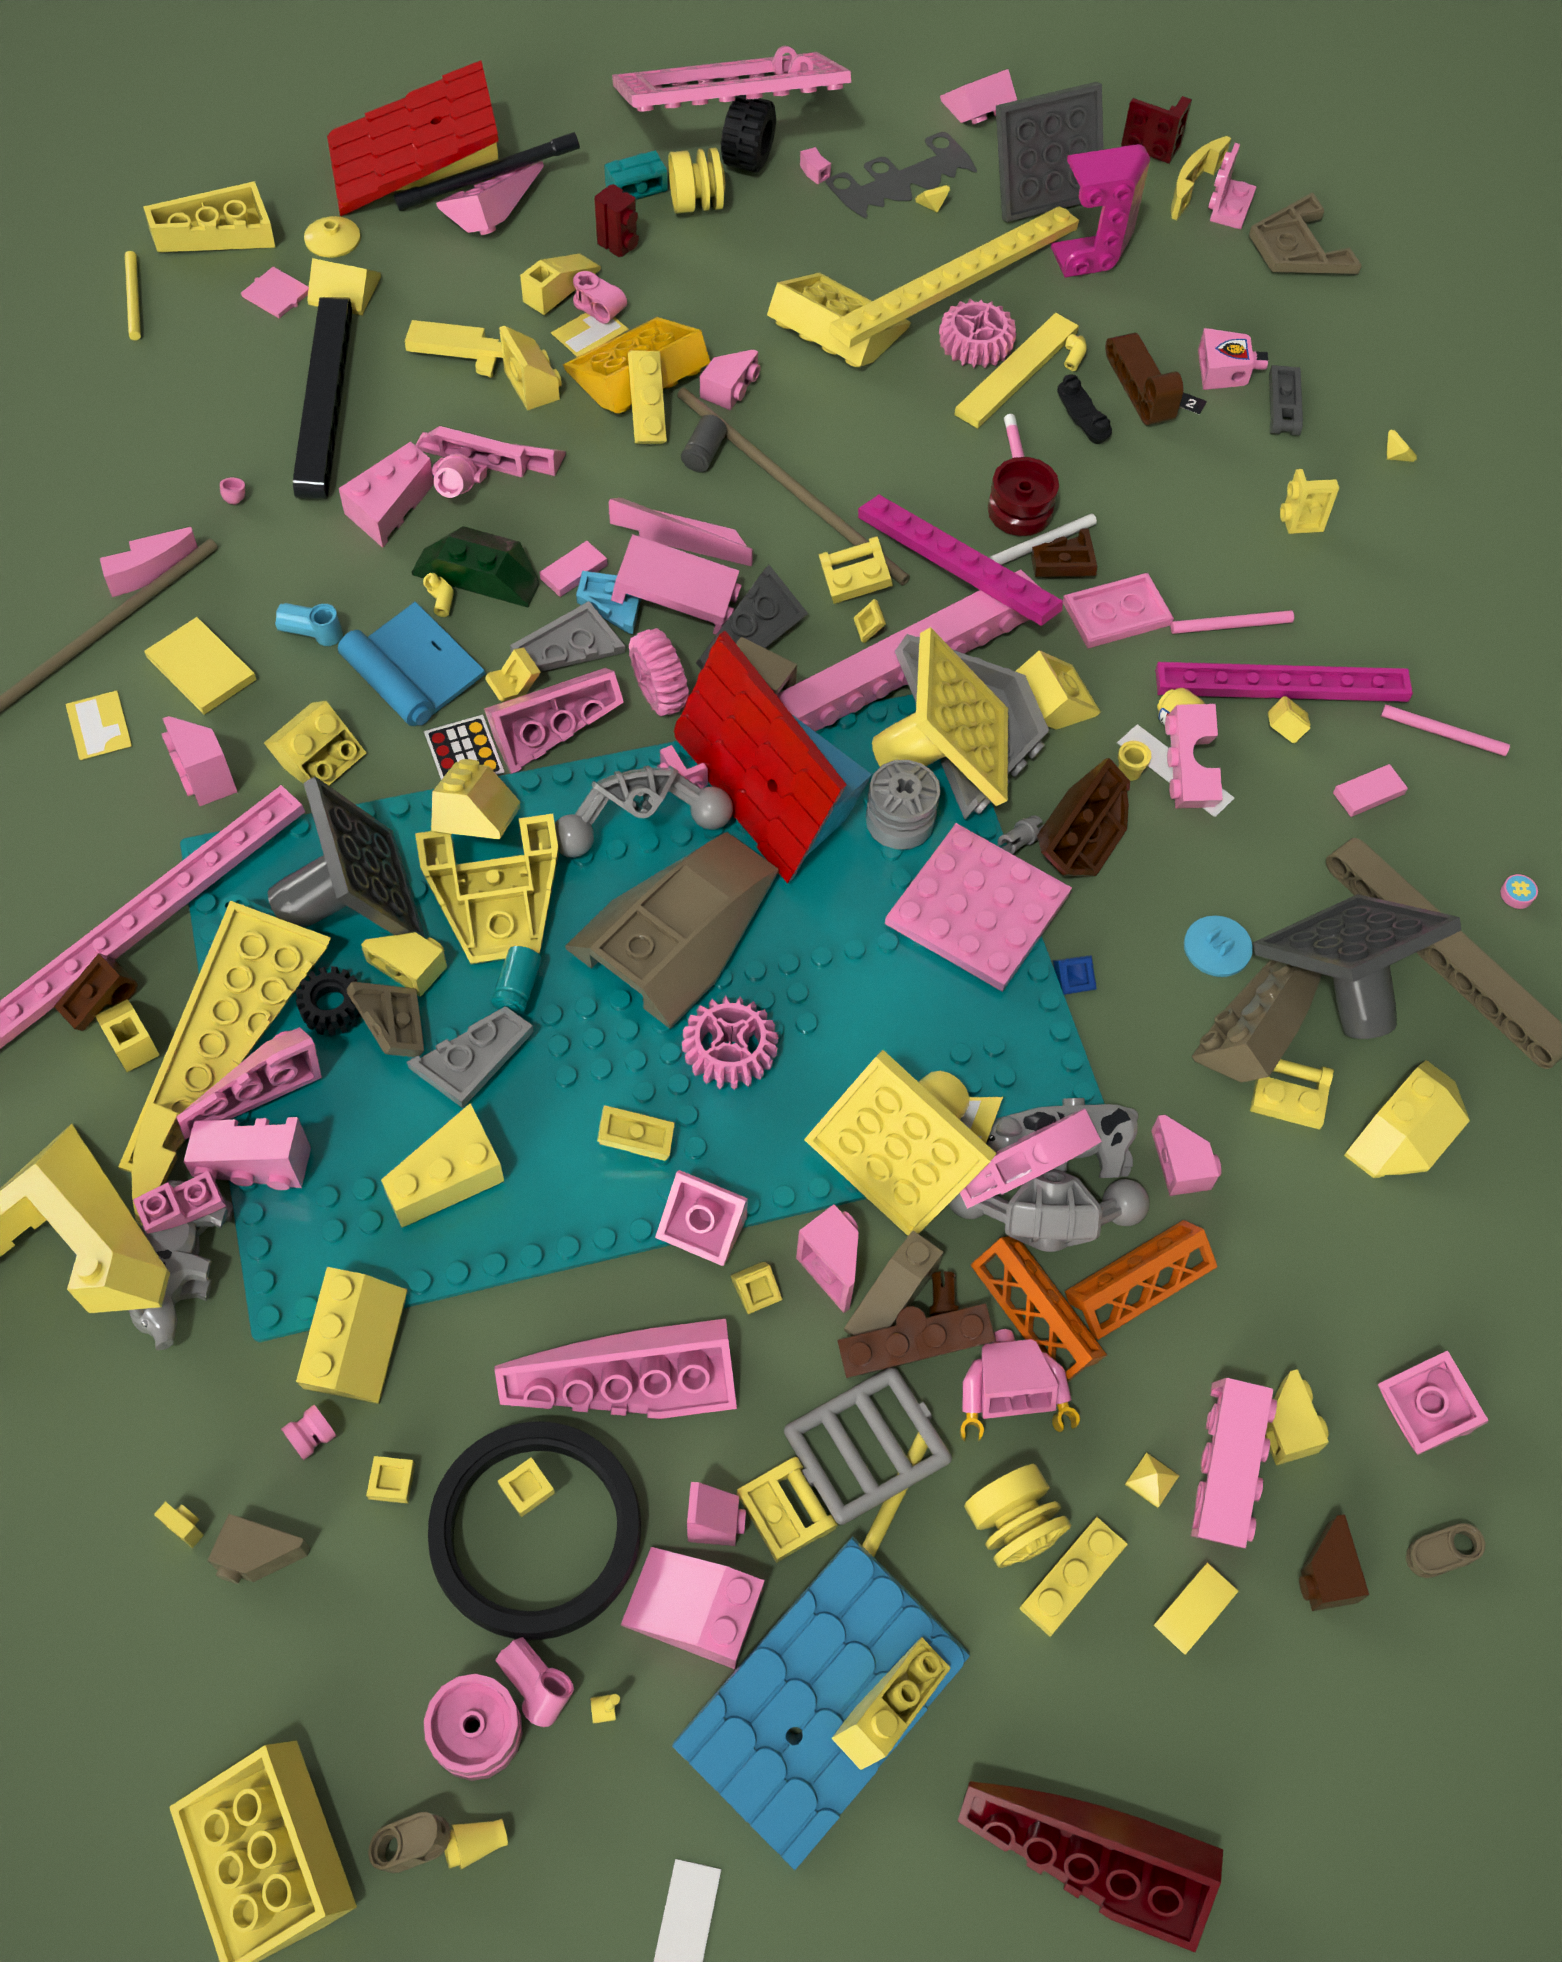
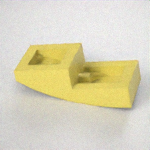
(1196, 1608)

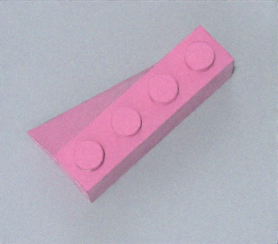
(541, 719)
(1233, 1462)

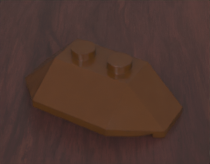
(1087, 822)

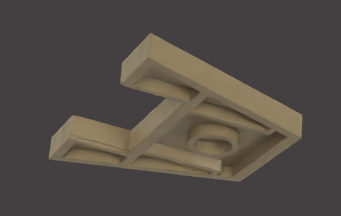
(1291, 246)

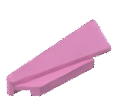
(497, 455)
(680, 532)

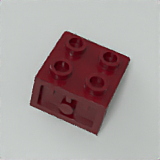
(1156, 128)

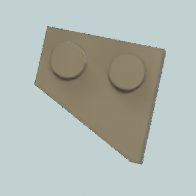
(390, 1016)

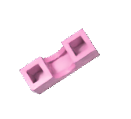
(1192, 783)

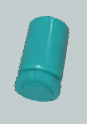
(516, 979)

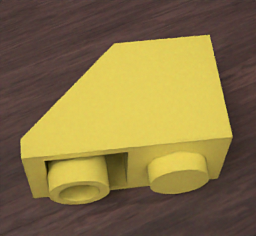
(127, 1035)
(1296, 1426)

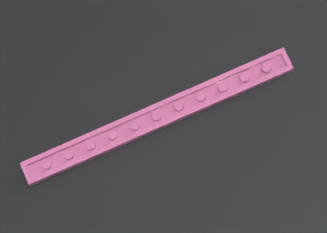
(148, 909)

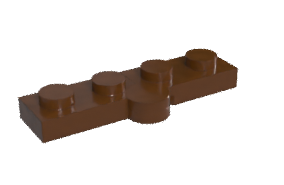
(916, 1339)

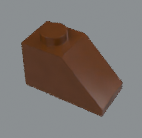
(1333, 1570)

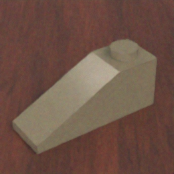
(896, 1285)

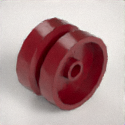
(1023, 496)

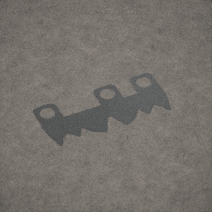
(896, 183)

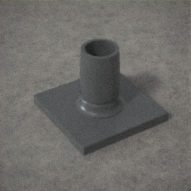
(1035, 144)
(357, 870)
(1356, 947)

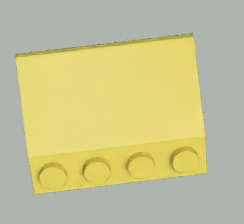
(813, 302)
(262, 1855)

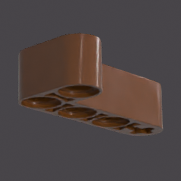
(1151, 393)

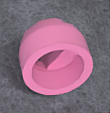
(232, 490)

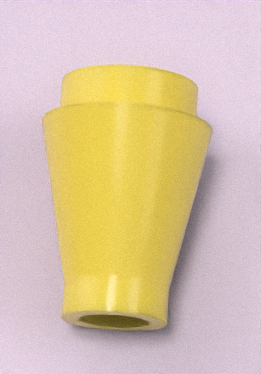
(474, 1841)

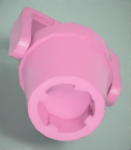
(457, 474)

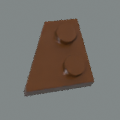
(1065, 557)

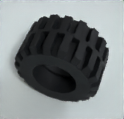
(748, 133)

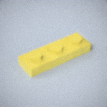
(647, 397)
(1073, 1576)

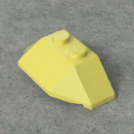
(1412, 1126)

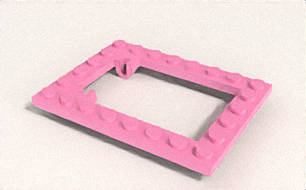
(791, 72)

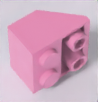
(198, 760)

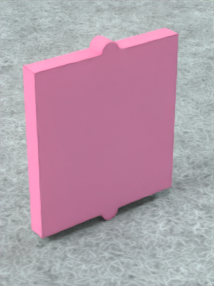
(275, 292)

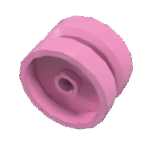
(491, 1746)

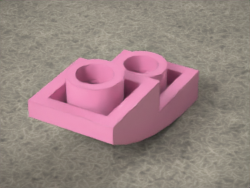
(172, 1207)

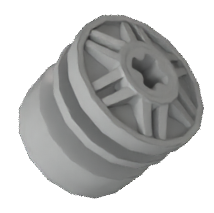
(902, 804)

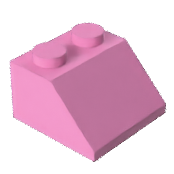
(980, 97)
(830, 1252)

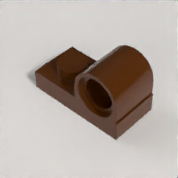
(98, 985)

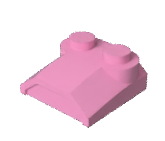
(1432, 1403)

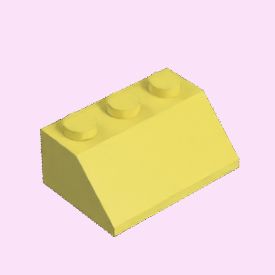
(472, 802)
(352, 1336)

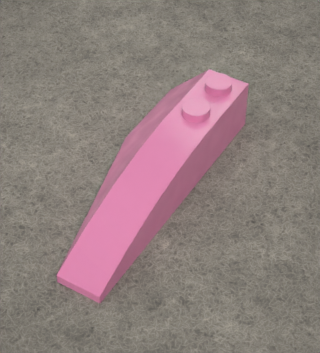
(640, 1371)

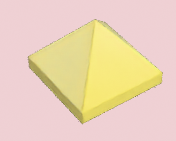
(933, 198)
(1398, 449)
(869, 621)
(1152, 1480)

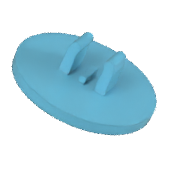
(1218, 946)

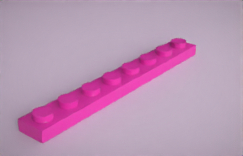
(961, 560)
(1285, 680)

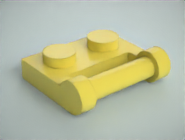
(859, 577)
(1293, 1101)
(776, 1516)

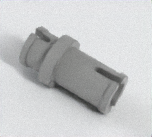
(1024, 833)

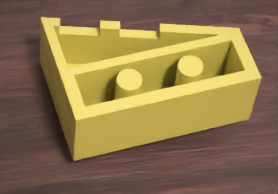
(443, 1170)

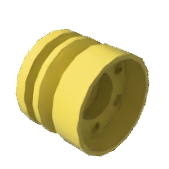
(696, 180)
(1014, 1510)

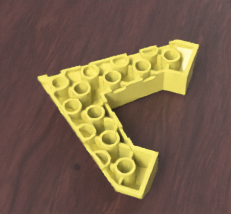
(69, 1189)

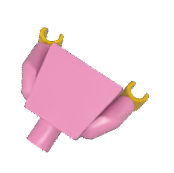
(1015, 1381)

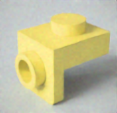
(514, 677)

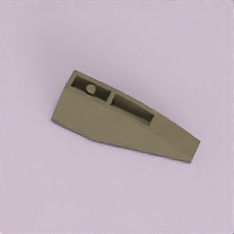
(1259, 1023)

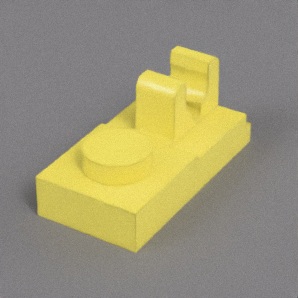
(635, 1133)

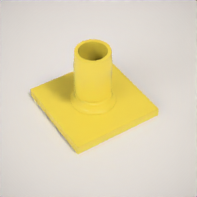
(952, 719)
(902, 1141)

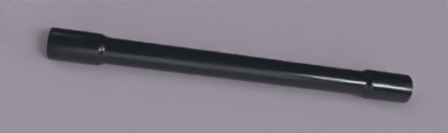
(417, 195)

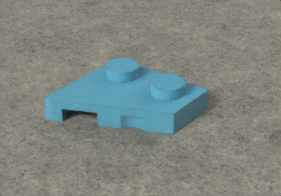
(598, 590)

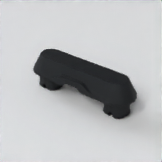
(1082, 410)

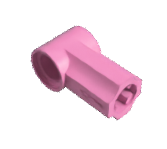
(542, 1687)

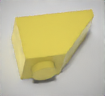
(407, 959)

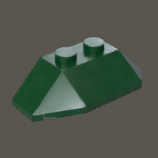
(481, 565)

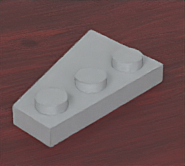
(571, 640)
(470, 1060)

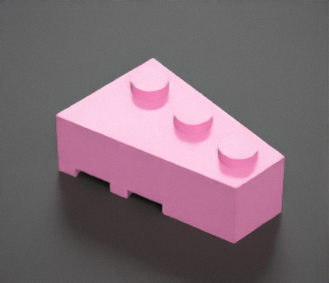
(387, 492)
(249, 1153)

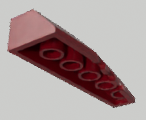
(1116, 1860)

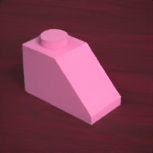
(1184, 1158)
(714, 1516)

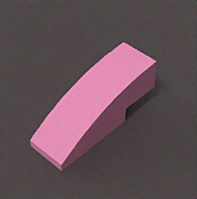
(146, 560)

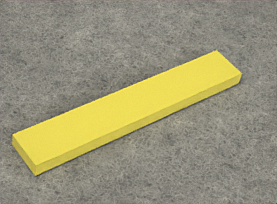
(1015, 370)

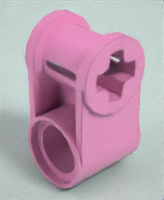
(597, 297)

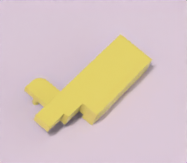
(456, 342)

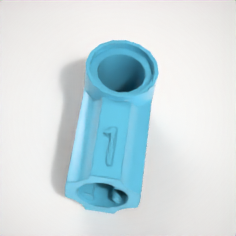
(315, 622)

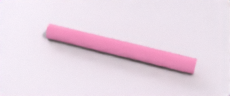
(1229, 622)
(1445, 730)

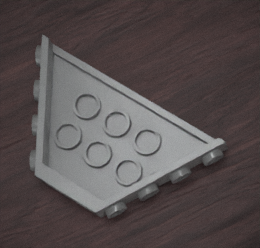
(1025, 718)

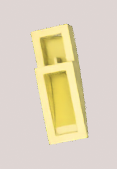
(151, 1159)

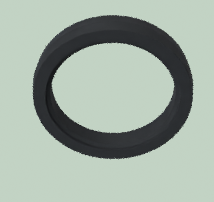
(469, 1467)

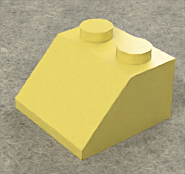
(529, 369)
(1058, 691)

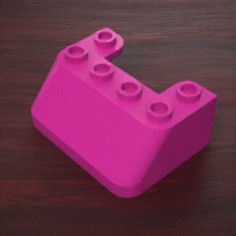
(1115, 182)

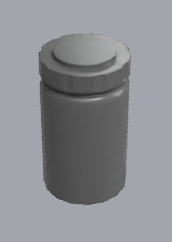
(704, 443)

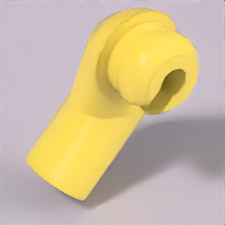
(1078, 350)
(441, 592)

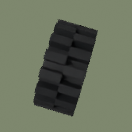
(315, 989)

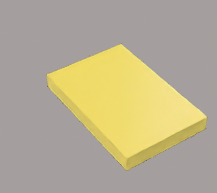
(200, 665)

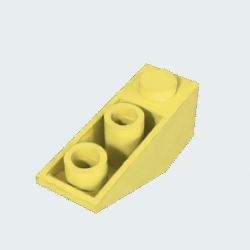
(552, 280)
(891, 1705)

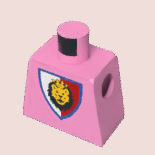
(1228, 359)

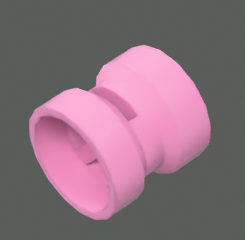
(308, 1432)

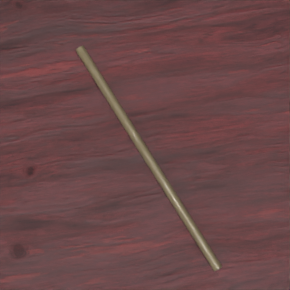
(790, 483)
(106, 624)

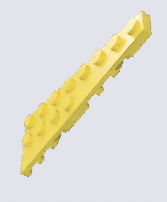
(237, 996)

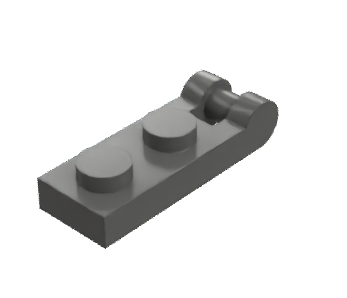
(1285, 400)

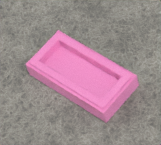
(566, 572)
(1370, 790)

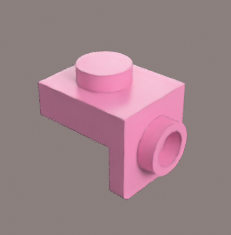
(696, 774)

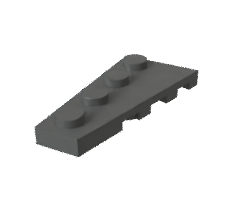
(762, 614)

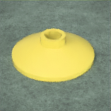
(332, 236)

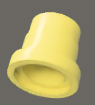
(1135, 753)

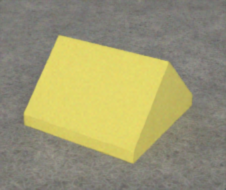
(341, 280)

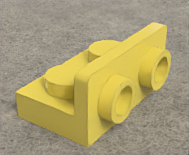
(1308, 504)

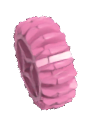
(977, 333)
(658, 671)
(730, 1061)

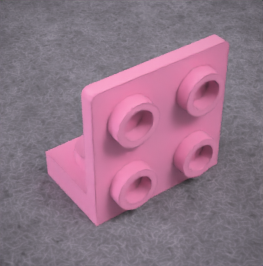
(1232, 197)

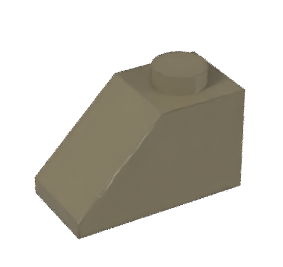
(253, 1550)

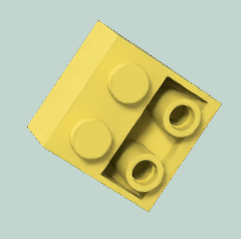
(315, 744)

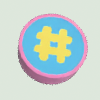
(1519, 891)

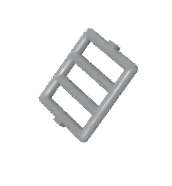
(874, 1493)

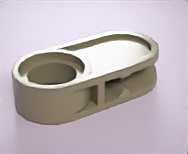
(1437, 1554)
(418, 1838)

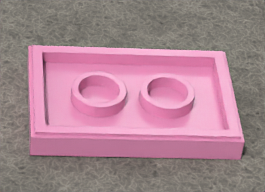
(1117, 610)

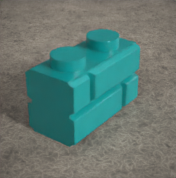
(638, 175)

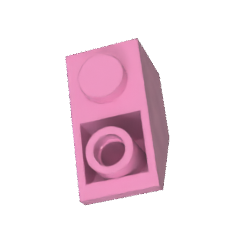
(728, 377)

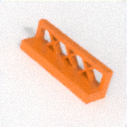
(1133, 1270)
(1042, 1295)

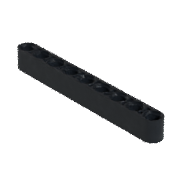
(322, 399)

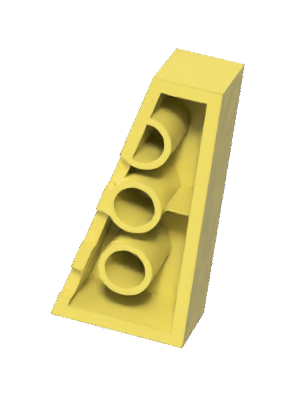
(211, 221)

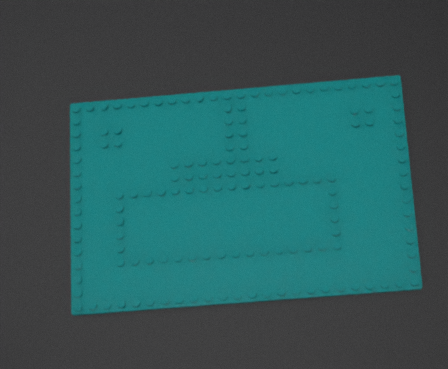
(810, 958)

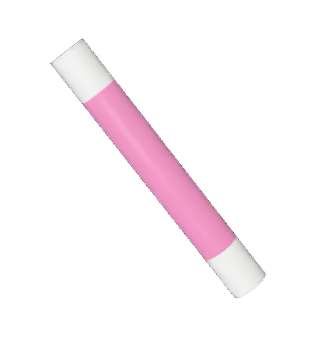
(1013, 436)

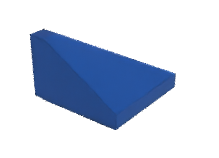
(1075, 974)

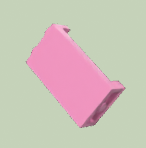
(677, 581)

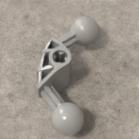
(708, 806)
(1060, 1210)

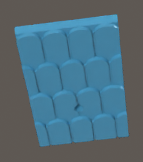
(810, 1677)

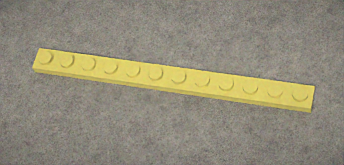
(952, 277)

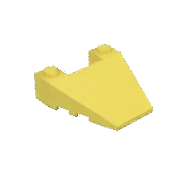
(498, 899)

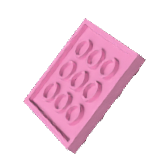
(978, 906)

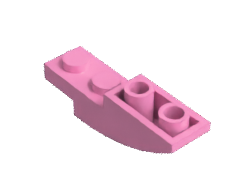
(1033, 1157)

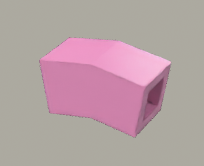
(815, 165)

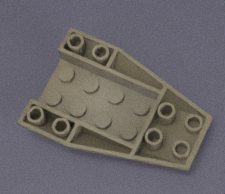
(679, 925)

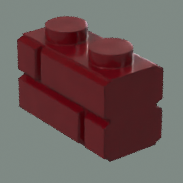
(616, 220)

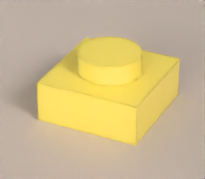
(390, 1479)
(526, 1487)
(180, 1522)

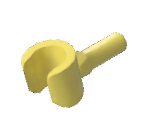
(604, 1708)

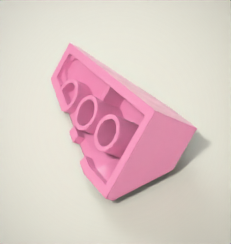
(490, 200)

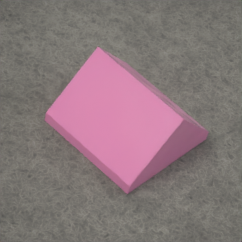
(702, 1218)

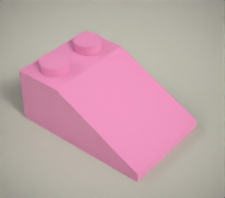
(694, 1605)

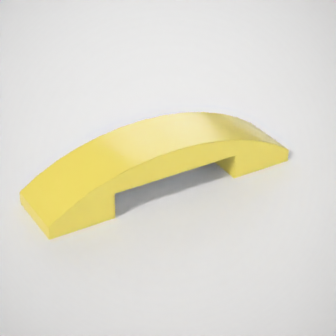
(1207, 159)

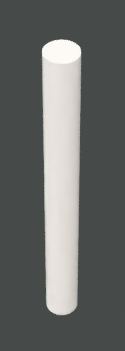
(1026, 547)

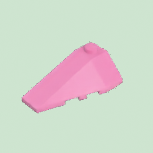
(268, 1073)

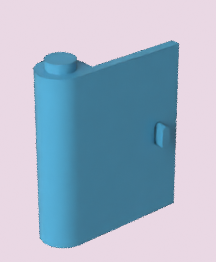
(408, 668)

